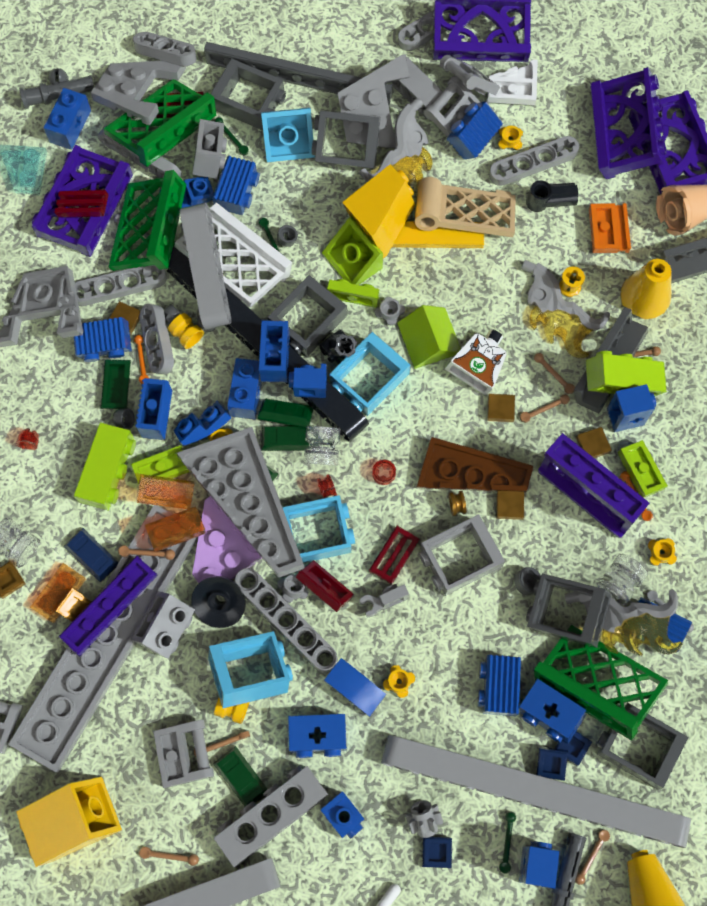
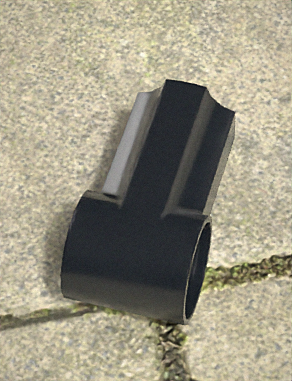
(552, 195)
(338, 346)

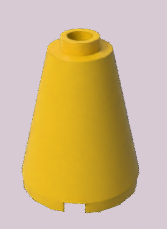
(648, 290)
(650, 882)

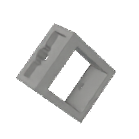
(484, 541)

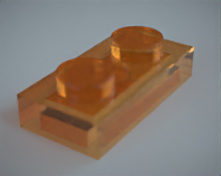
(165, 491)
(175, 529)
(55, 590)

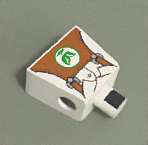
(479, 361)

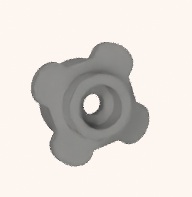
(390, 303)
(289, 595)

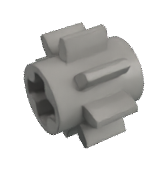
(424, 819)

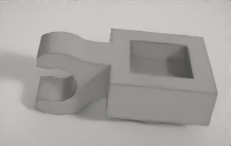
(391, 596)

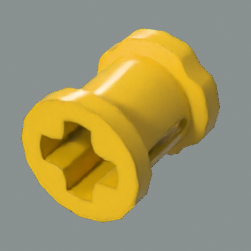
(578, 280)

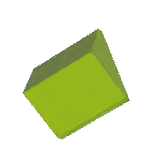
(353, 253)
(428, 335)

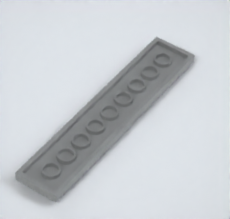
(82, 681)

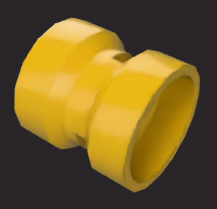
(185, 330)
(236, 713)

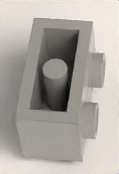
(209, 149)
(163, 624)

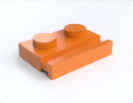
(609, 228)

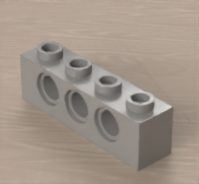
(239, 850)

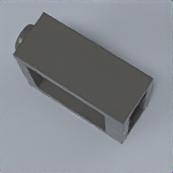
(227, 83)
(372, 138)
(325, 299)
(594, 619)
(667, 760)

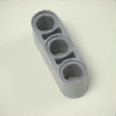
(418, 86)

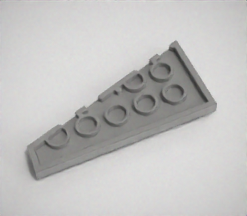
(241, 485)

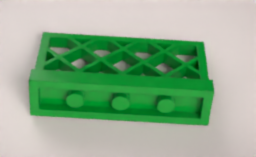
(171, 130)
(164, 223)
(597, 706)

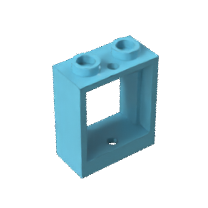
(386, 355)
(320, 506)
(243, 648)

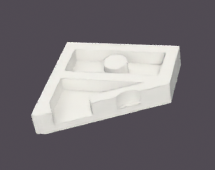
(516, 85)

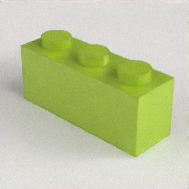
(618, 372)
(105, 467)

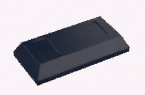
(91, 555)

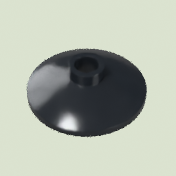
(215, 612)

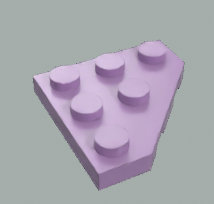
(223, 547)

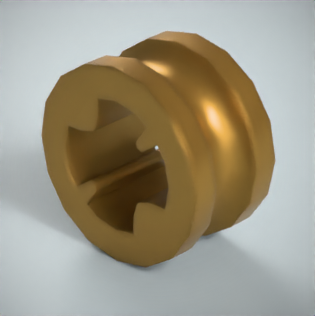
(457, 503)

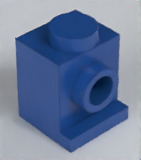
(309, 381)
(335, 807)

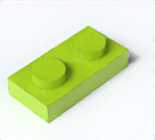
(352, 293)
(162, 465)
(642, 469)

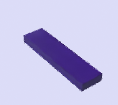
(108, 606)

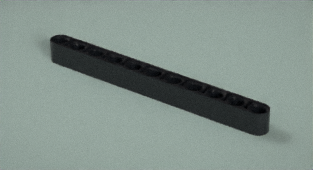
(247, 326)

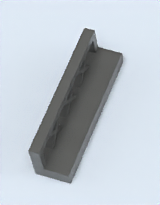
(687, 260)
(623, 338)

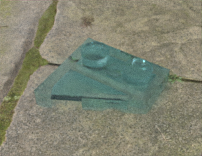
(24, 167)

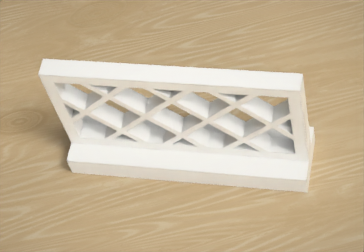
(246, 244)

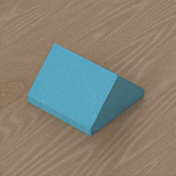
(288, 134)

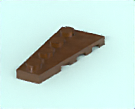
(464, 468)

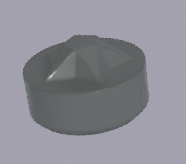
(526, 579)

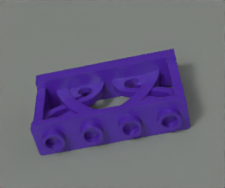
(506, 51)
(604, 103)
(694, 131)
(90, 231)
(592, 486)

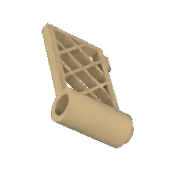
(432, 209)

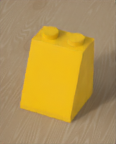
(382, 206)
(68, 820)

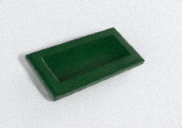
(115, 384)
(285, 413)
(284, 438)
(240, 776)

